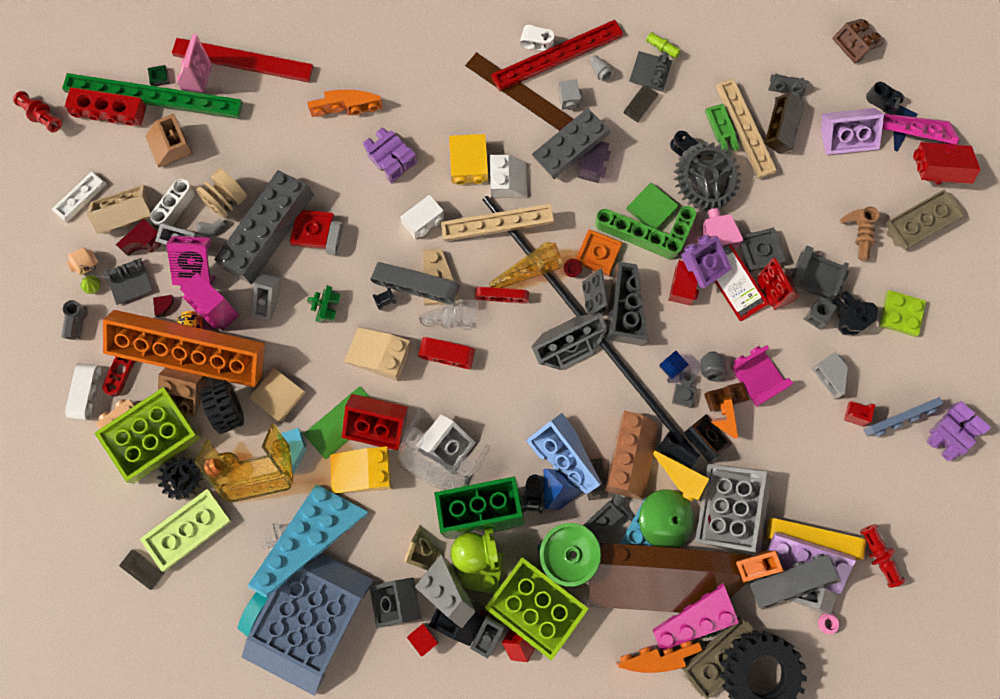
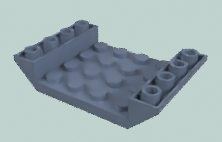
(306, 622)

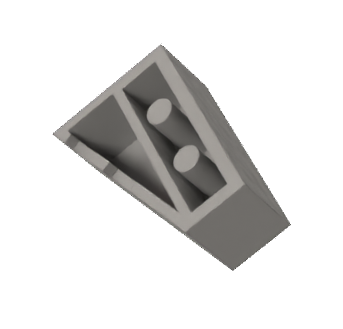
(446, 591)

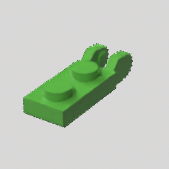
(722, 126)

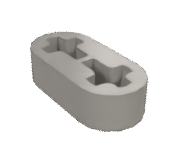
(334, 238)

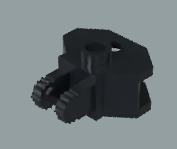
(855, 316)

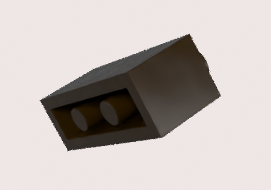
(784, 123)

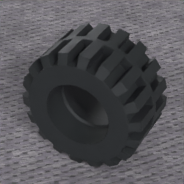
(222, 407)

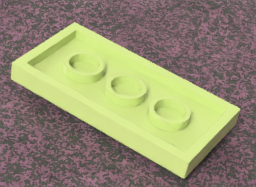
(185, 530)

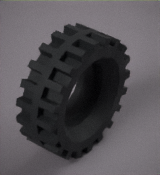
(747, 651)

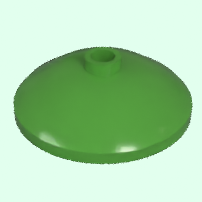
(657, 517)
(557, 550)

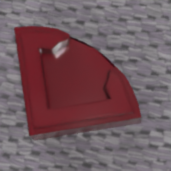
(162, 304)

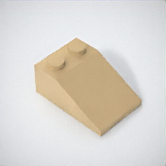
(378, 353)

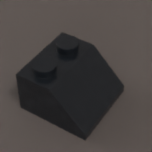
(463, 635)

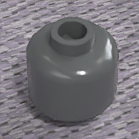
(713, 366)

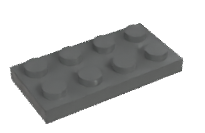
(571, 143)

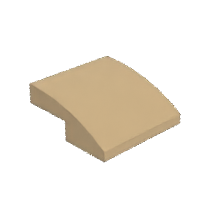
(277, 395)

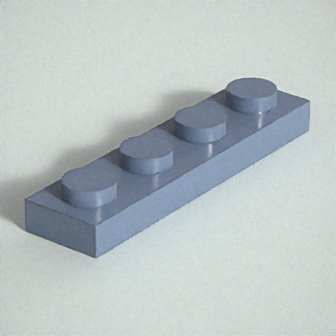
(896, 421)

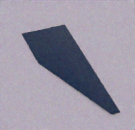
(898, 136)

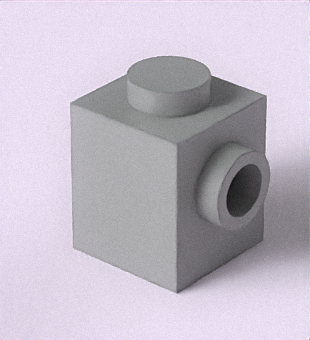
(569, 94)

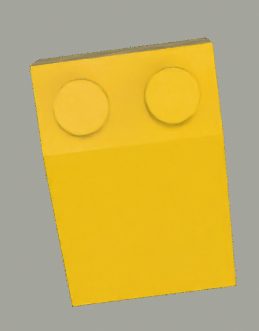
(361, 470)

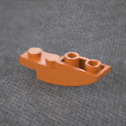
(351, 100)
(651, 662)

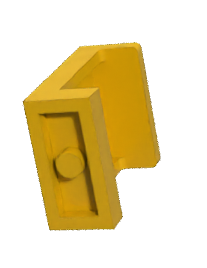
(468, 159)

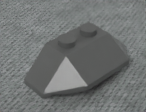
(570, 341)

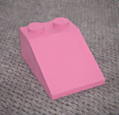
(195, 68)

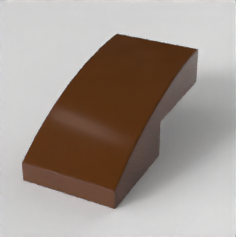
(716, 397)

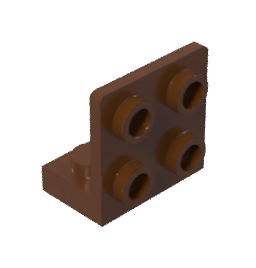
(857, 39)

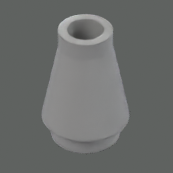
(602, 69)

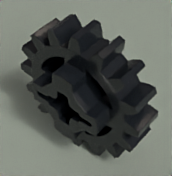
(179, 486)

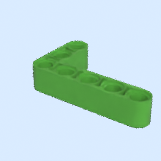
(648, 233)

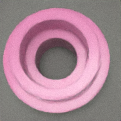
(834, 623)

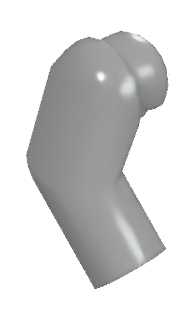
(210, 229)

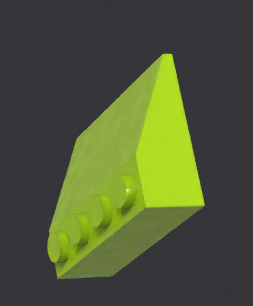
(147, 436)
(536, 608)

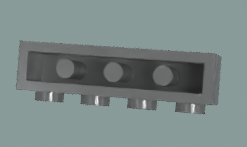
(795, 581)

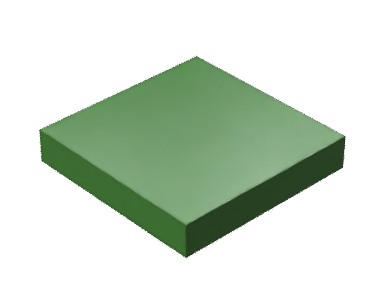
(652, 206)

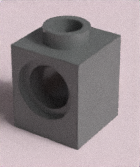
(817, 319)

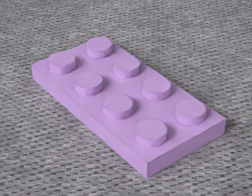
(793, 550)

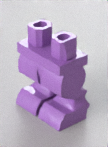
(385, 150)
(953, 436)

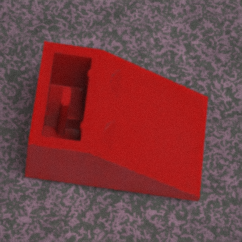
(777, 285)

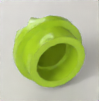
(90, 284)

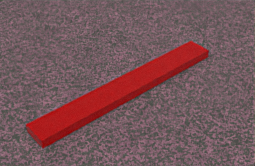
(556, 55)
(249, 61)

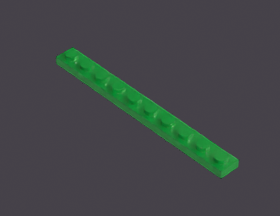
(159, 96)

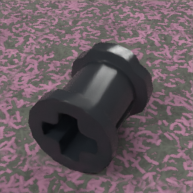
(384, 298)

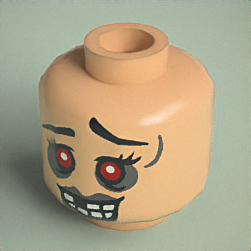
(82, 261)

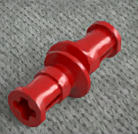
(37, 111)
(883, 556)

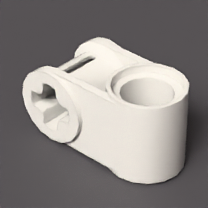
(536, 37)

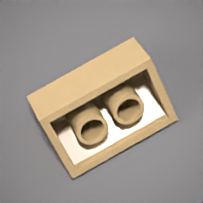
(119, 209)

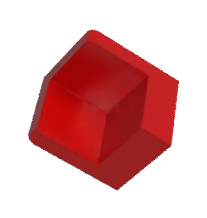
(859, 413)
(422, 639)
(517, 647)

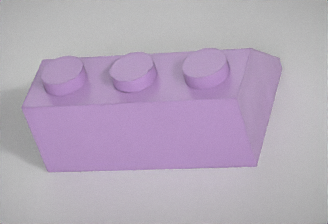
(852, 130)

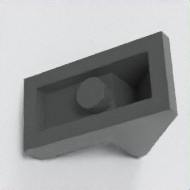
(487, 637)

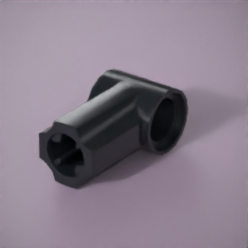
(674, 446)

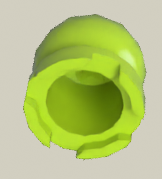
(474, 552)

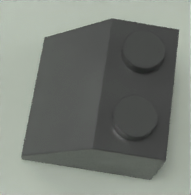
(395, 602)

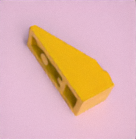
(685, 479)

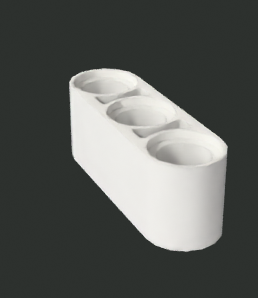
(175, 196)
(83, 391)

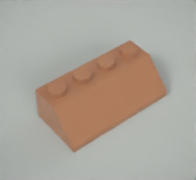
(632, 456)

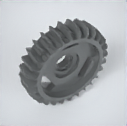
(695, 170)

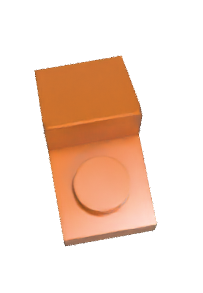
(727, 423)
(760, 565)

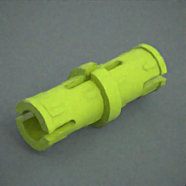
(663, 45)

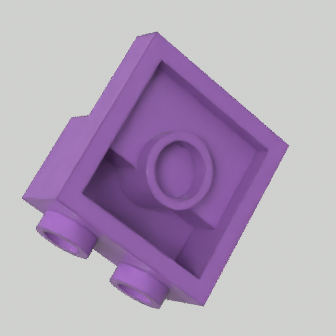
(706, 260)

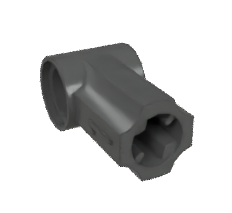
(73, 322)

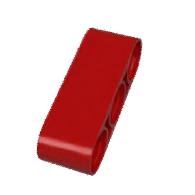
(446, 353)

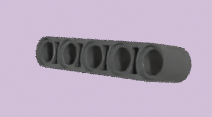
(415, 283)

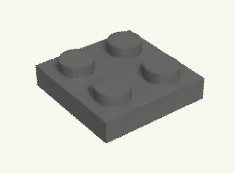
(760, 248)

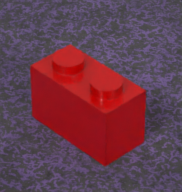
(683, 285)

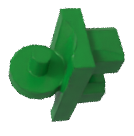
(327, 297)

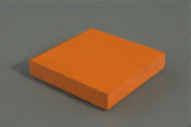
(599, 252)

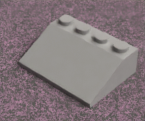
(737, 509)

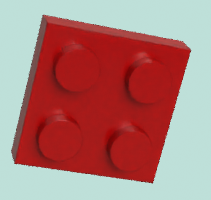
(311, 229)

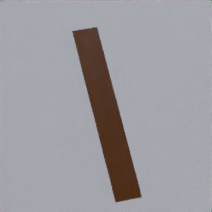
(521, 94)

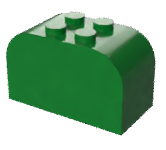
(480, 507)

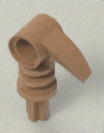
(865, 228)

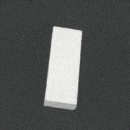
(79, 196)

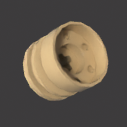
(221, 193)

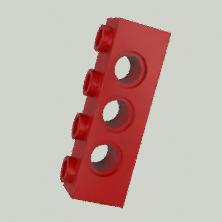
(93, 104)

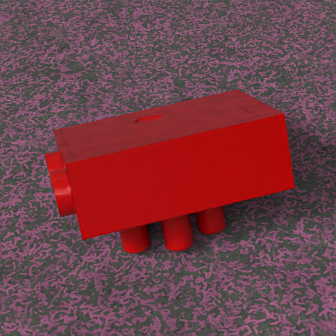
(946, 163)

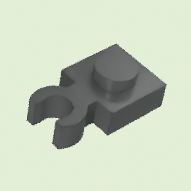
(683, 393)

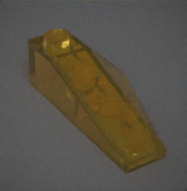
(538, 262)

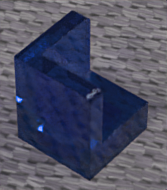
(673, 365)

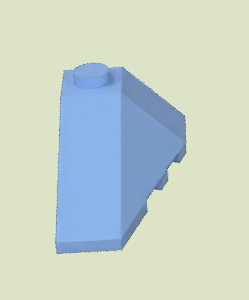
(563, 449)

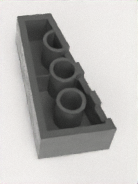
(625, 311)

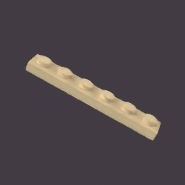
(746, 128)
(497, 222)

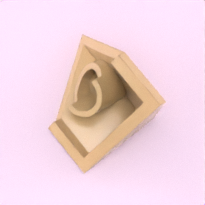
(421, 551)

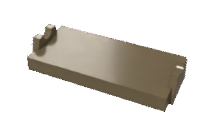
(924, 219)
(705, 668)

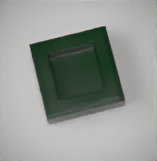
(158, 75)

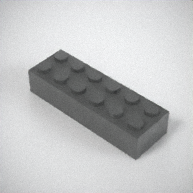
(264, 227)

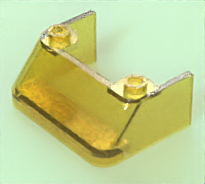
(252, 477)

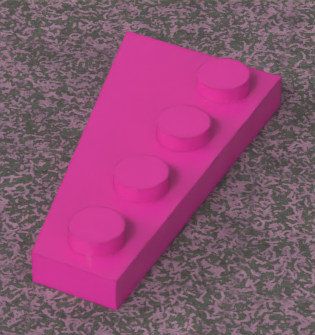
(921, 127)
(702, 618)

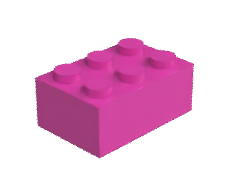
(208, 302)

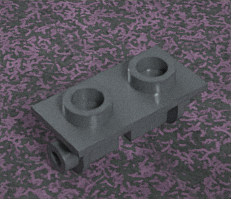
(787, 84)

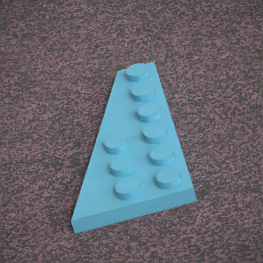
(309, 533)

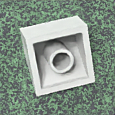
(507, 177)
(447, 441)

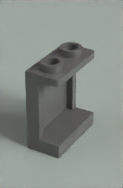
(819, 274)

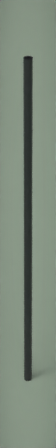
(605, 346)

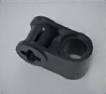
(884, 96)
(685, 143)
(533, 495)

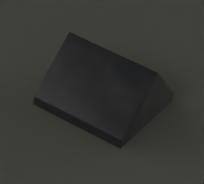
(707, 438)

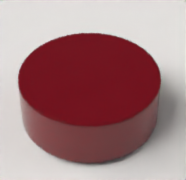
(573, 267)

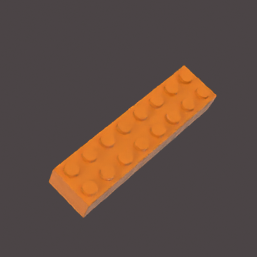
(183, 348)

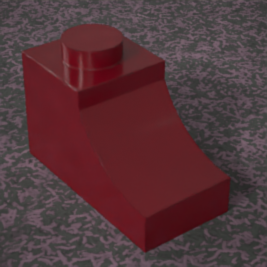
(139, 238)

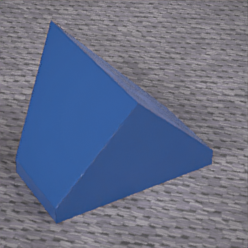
(558, 490)

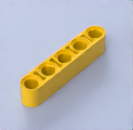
(836, 541)

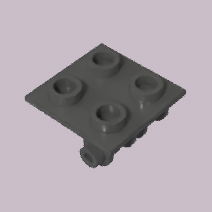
(651, 70)
(128, 281)
(595, 293)

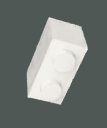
(422, 217)

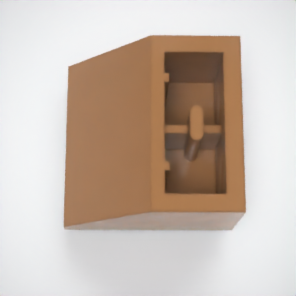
(167, 141)
(183, 388)

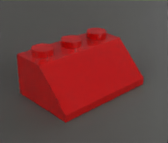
(374, 422)

